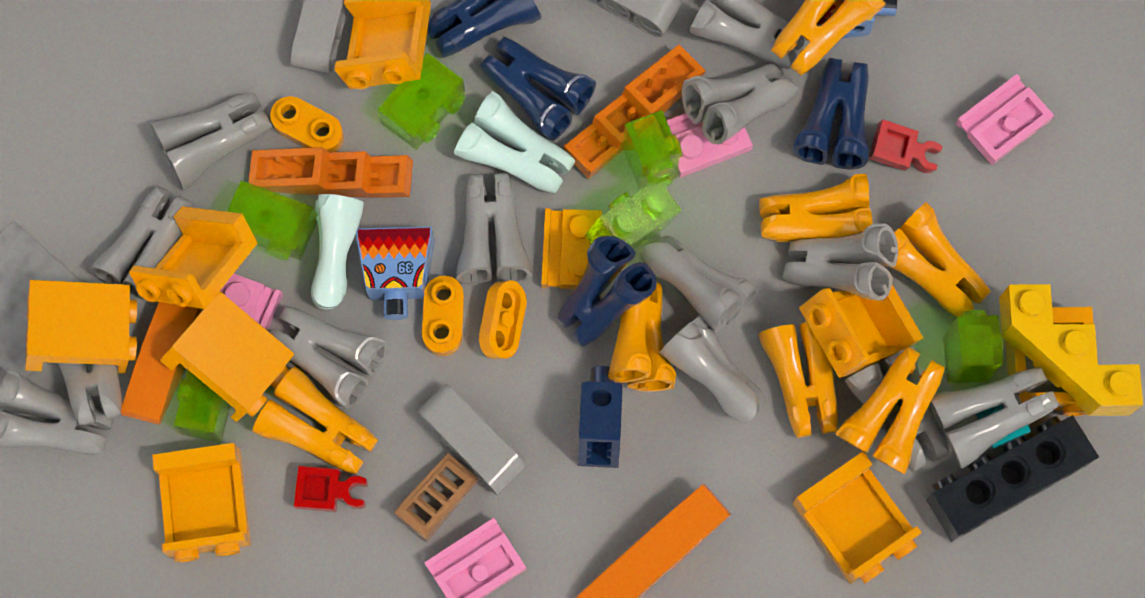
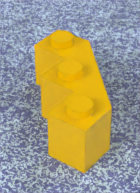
(1067, 353)

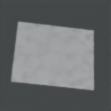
(20, 262)

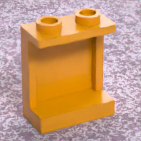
(385, 42)
(200, 261)
(79, 324)
(858, 329)
(231, 355)
(203, 501)
(856, 520)

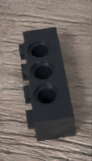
(1070, 454)

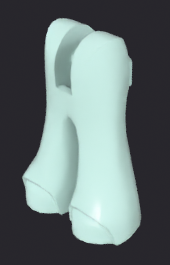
(498, 121)
(337, 225)

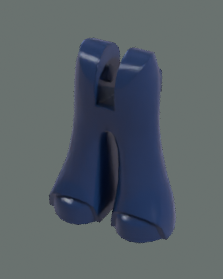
(464, 24)
(569, 88)
(851, 143)
(606, 259)

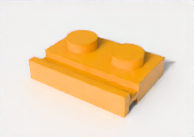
(566, 246)

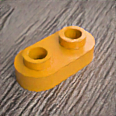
(305, 124)
(443, 314)
(502, 319)

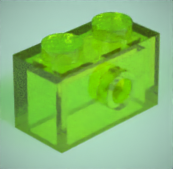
(420, 105)
(652, 150)
(637, 216)
(275, 220)
(973, 347)
(200, 410)

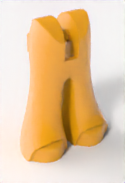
(822, 37)
(818, 213)
(952, 279)
(638, 347)
(782, 349)
(281, 425)
(864, 425)

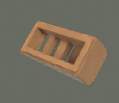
(428, 529)

